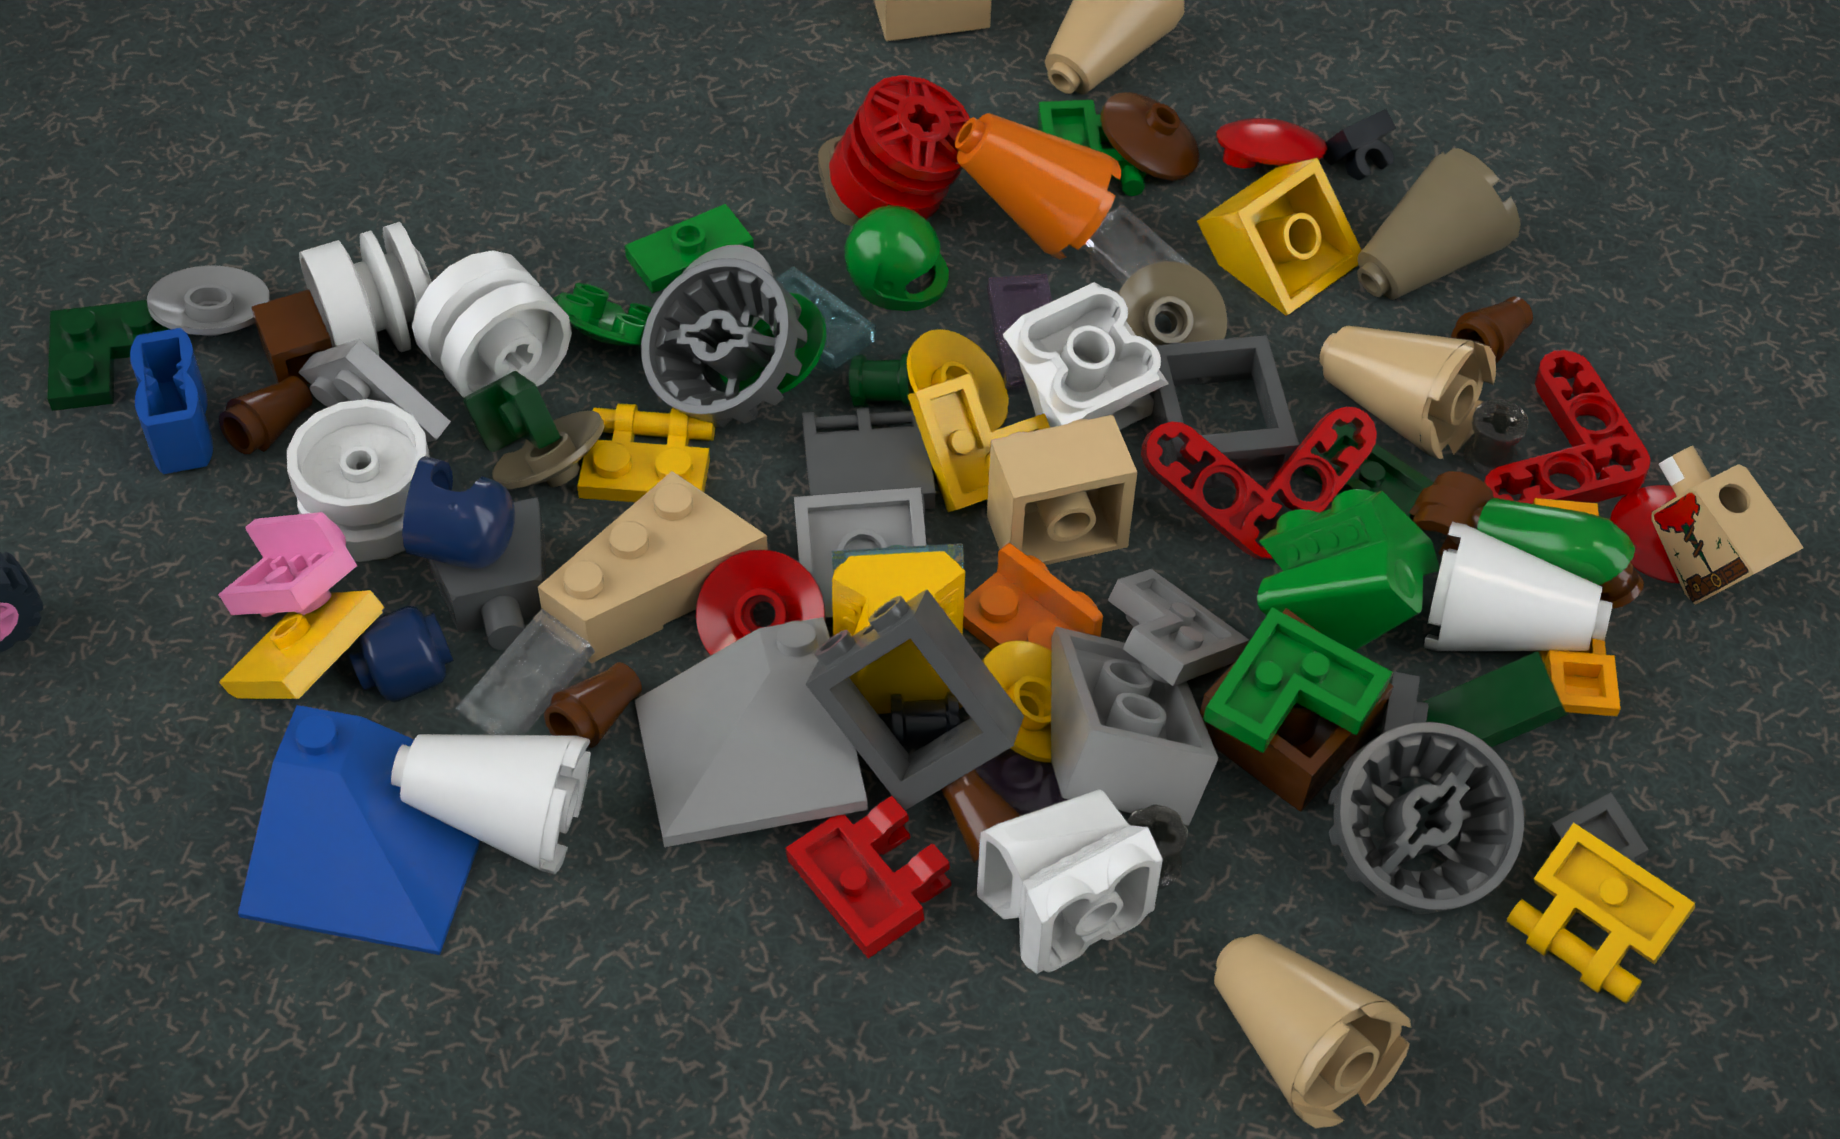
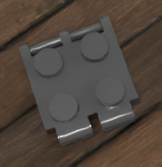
(866, 456)

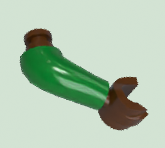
(1564, 537)

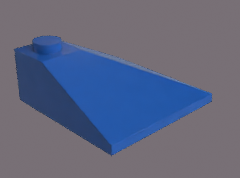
(344, 849)

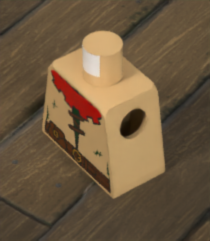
(1718, 526)

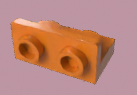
(1026, 604)

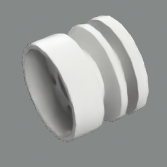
(368, 294)

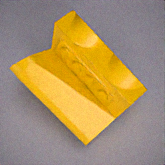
(872, 580)

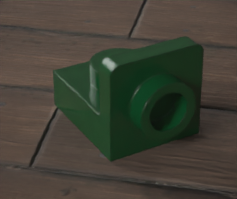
(510, 411)

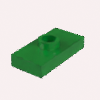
(670, 251)

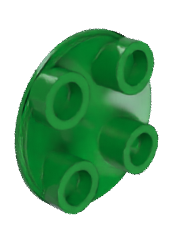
(602, 319)

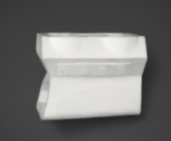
(1086, 359)
(1068, 877)

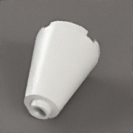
(1511, 601)
(499, 788)

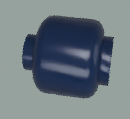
(402, 654)

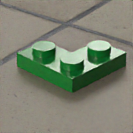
(1291, 666)

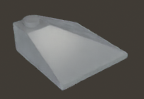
(747, 741)

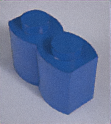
(171, 400)

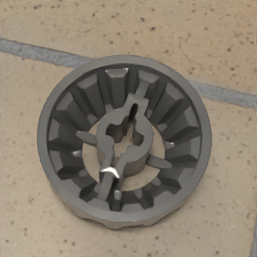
(699, 325)
(1471, 797)

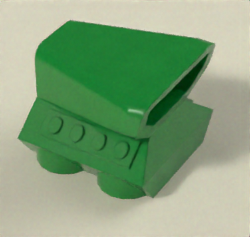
(1349, 567)

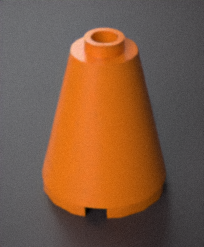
(1039, 180)

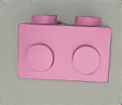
(298, 566)

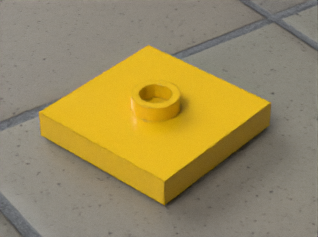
(302, 648)

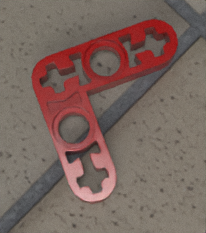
(1589, 449)
(1252, 499)

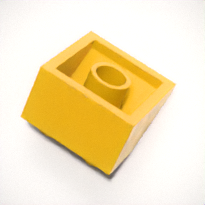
(1283, 235)

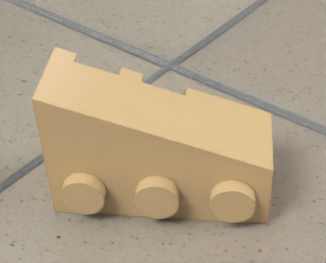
(646, 566)

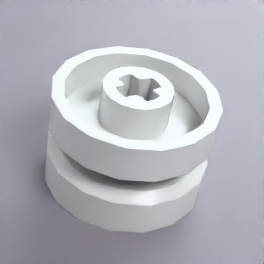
(489, 321)
(358, 472)

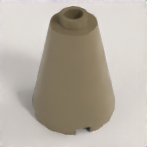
(1438, 227)

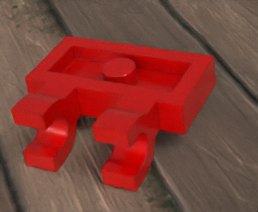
(857, 885)

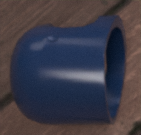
(453, 526)

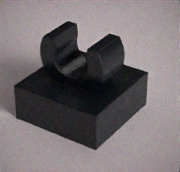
(1360, 141)

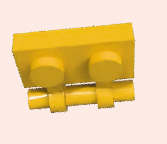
(630, 469)
(1613, 895)

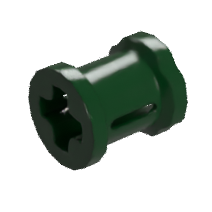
(878, 381)

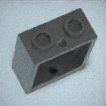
(1231, 359)
(915, 776)

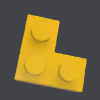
(960, 438)

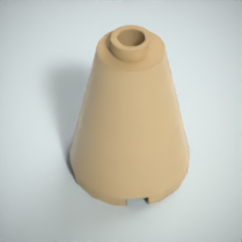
(1104, 37)
(1412, 381)
(1311, 1027)

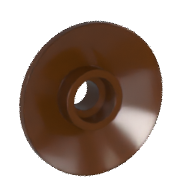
(1150, 136)

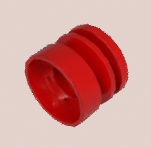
(899, 148)

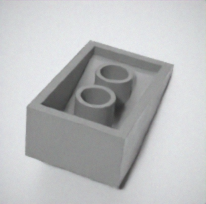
(1124, 729)

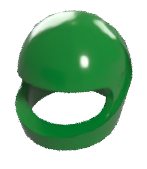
(890, 251)

